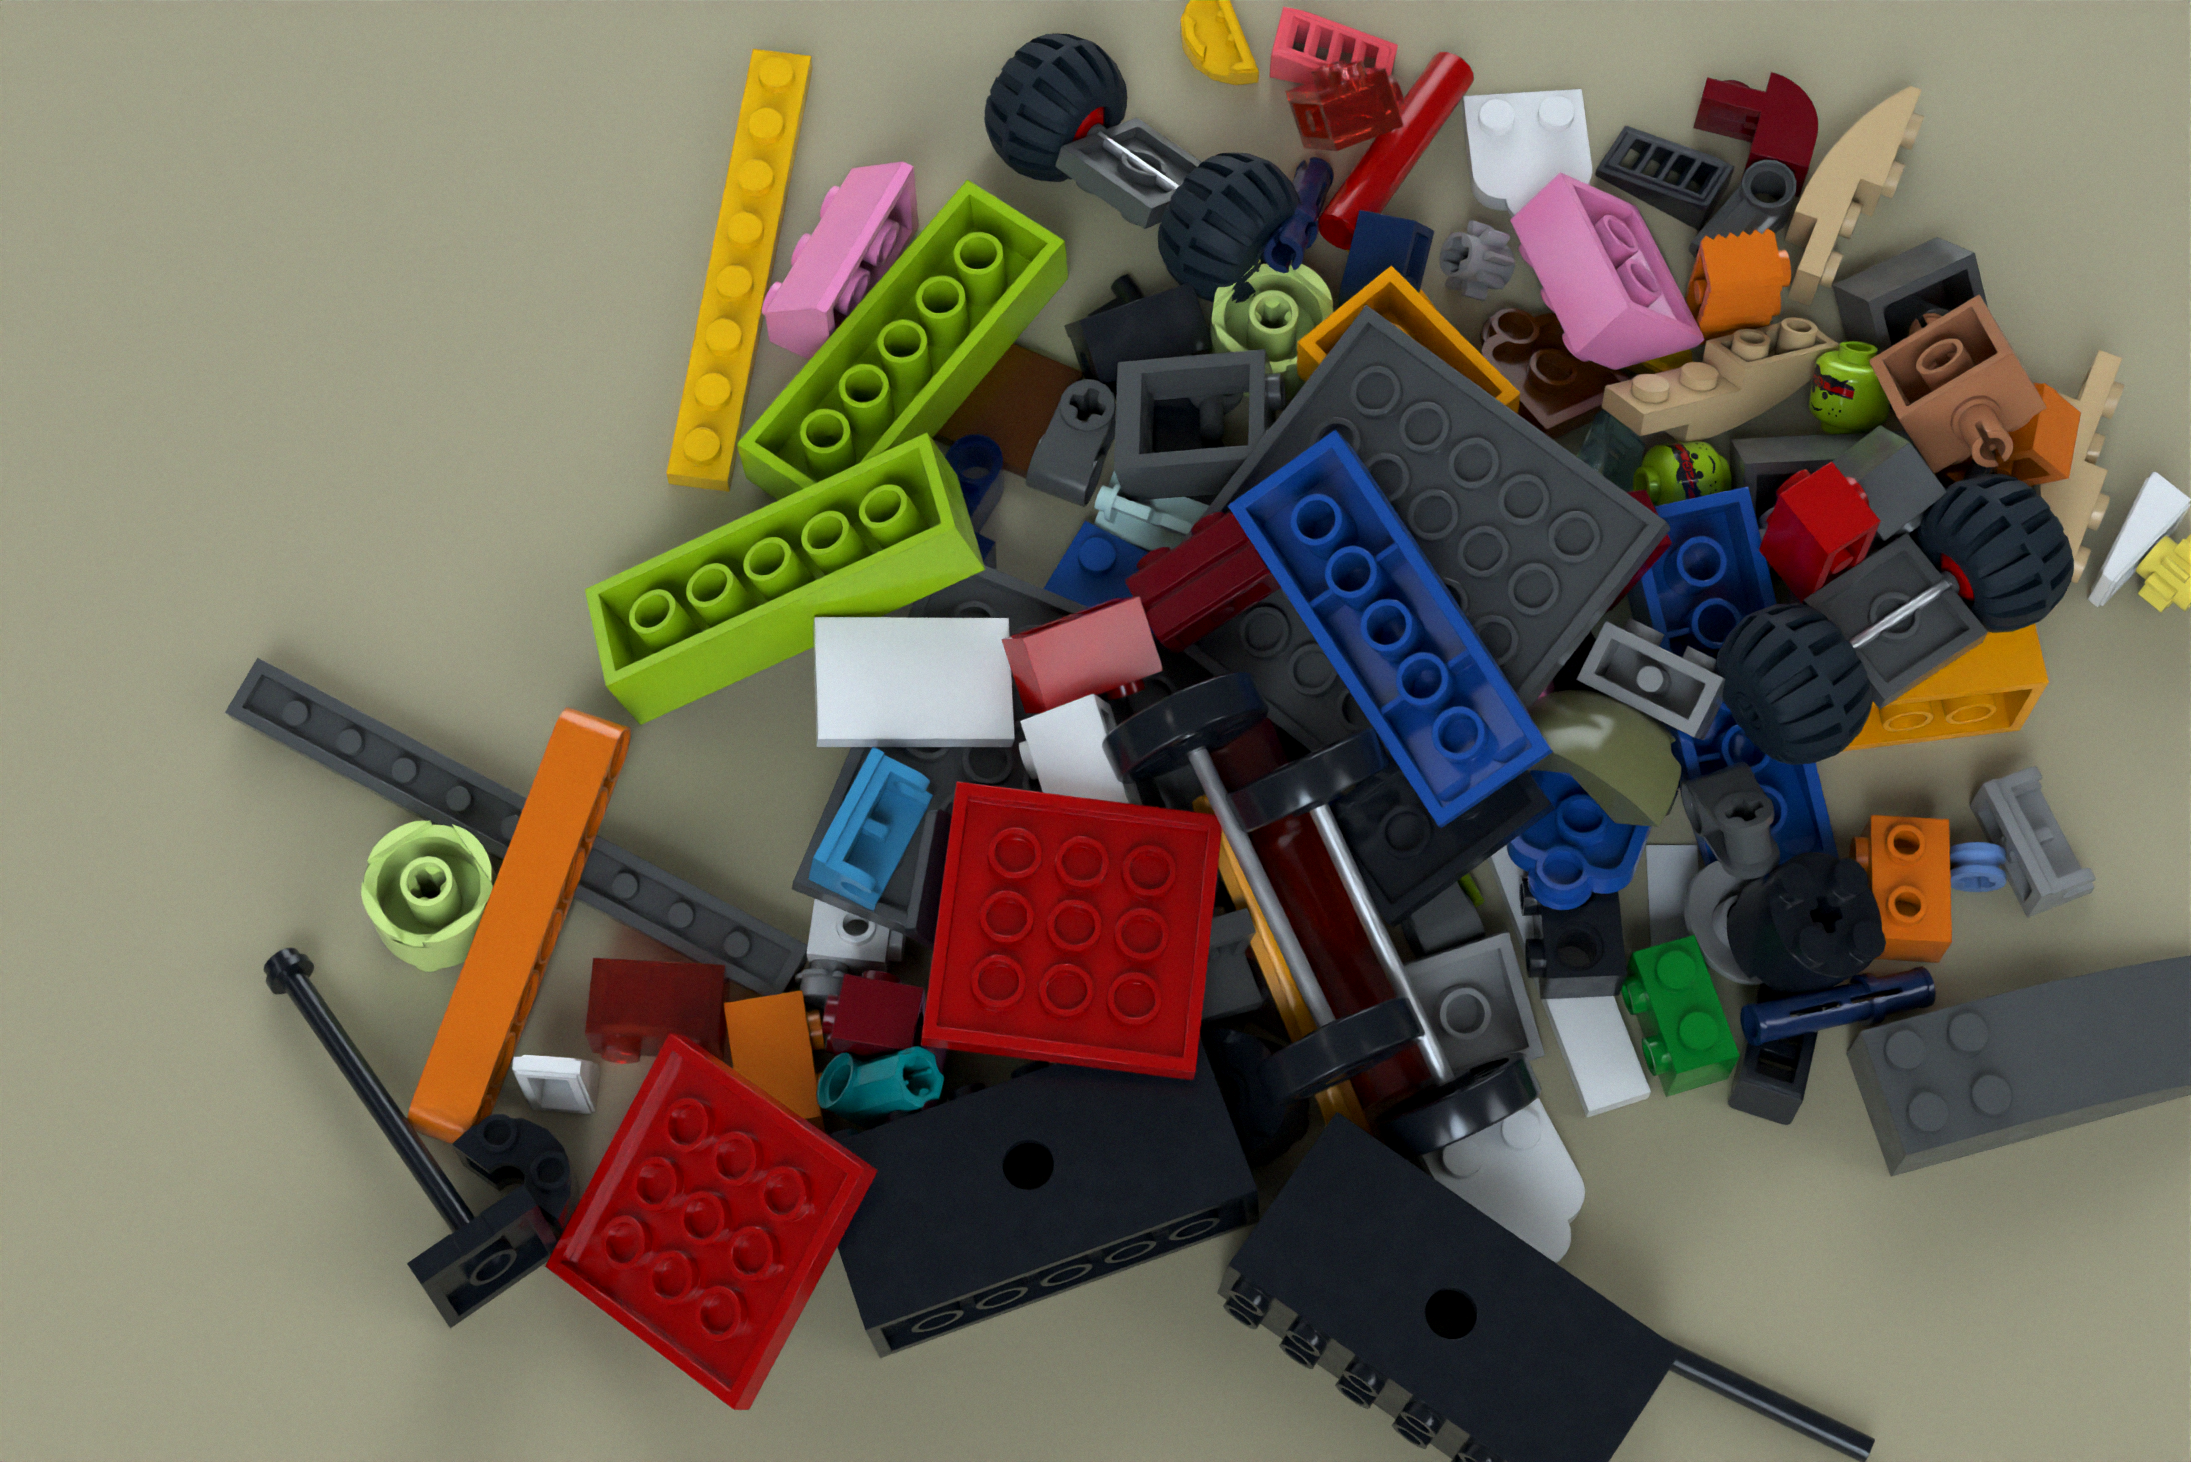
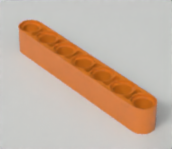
(519, 926)

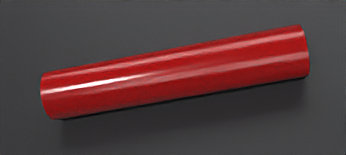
(1397, 152)

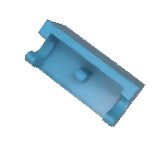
(871, 830)

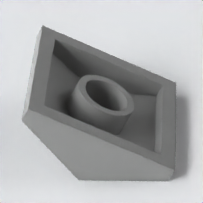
(1476, 1002)

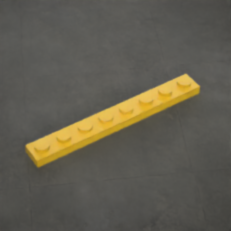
(740, 271)

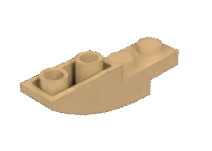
(1850, 184)
(1731, 385)
(2078, 499)

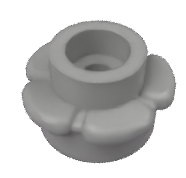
(820, 980)

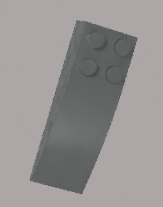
(2026, 1062)

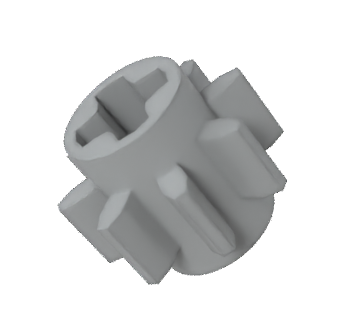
(1477, 260)

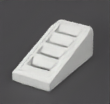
(2152, 516)
(558, 1083)

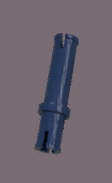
(1301, 228)
(1902, 990)

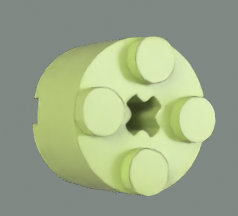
(1273, 319)
(410, 865)

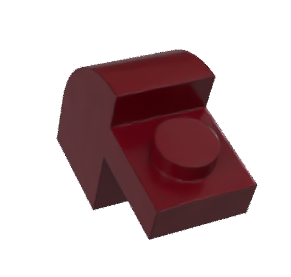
(1775, 121)

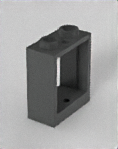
(1198, 471)

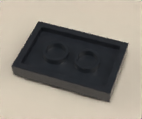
(1406, 853)

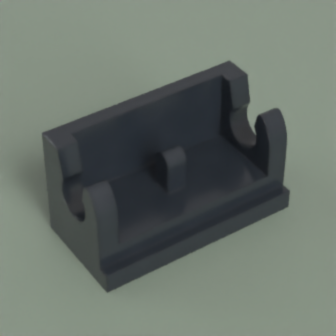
(1145, 329)

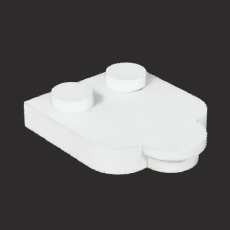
(1523, 143)
(1516, 1177)

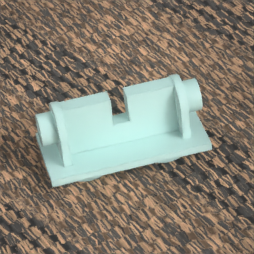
(1146, 522)

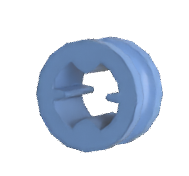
(1977, 867)

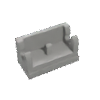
(2037, 853)

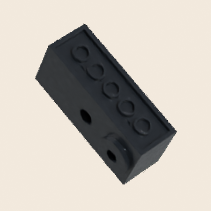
(954, 1242)
(1374, 1246)

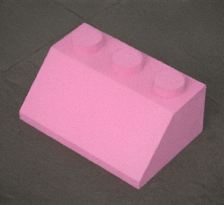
(854, 244)
(1603, 276)

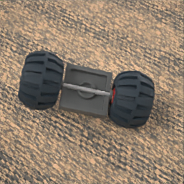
(1060, 118)
(1809, 670)

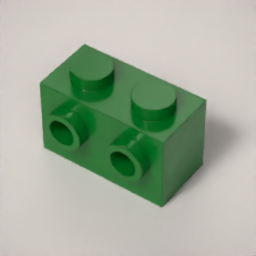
(1679, 1016)

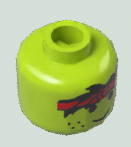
(1847, 391)
(1682, 472)

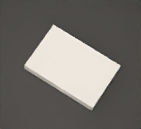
(912, 682)

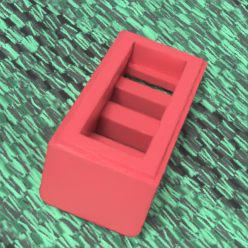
(1320, 32)

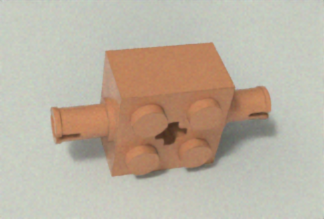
(1958, 387)

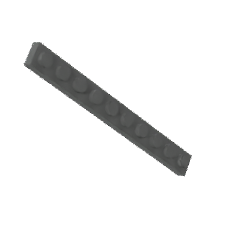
(451, 793)

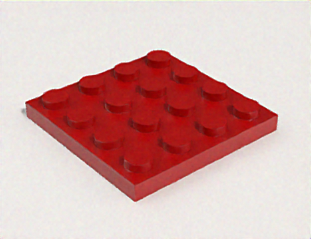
(1073, 931)
(710, 1220)

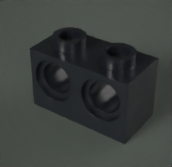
(1590, 927)

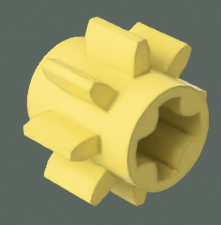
(2167, 574)

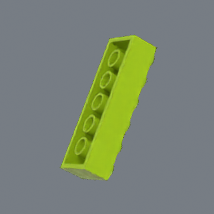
(910, 344)
(756, 584)

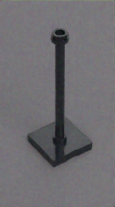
(483, 1251)

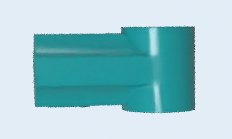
(876, 1087)

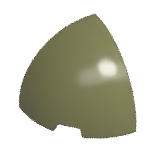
(1611, 752)

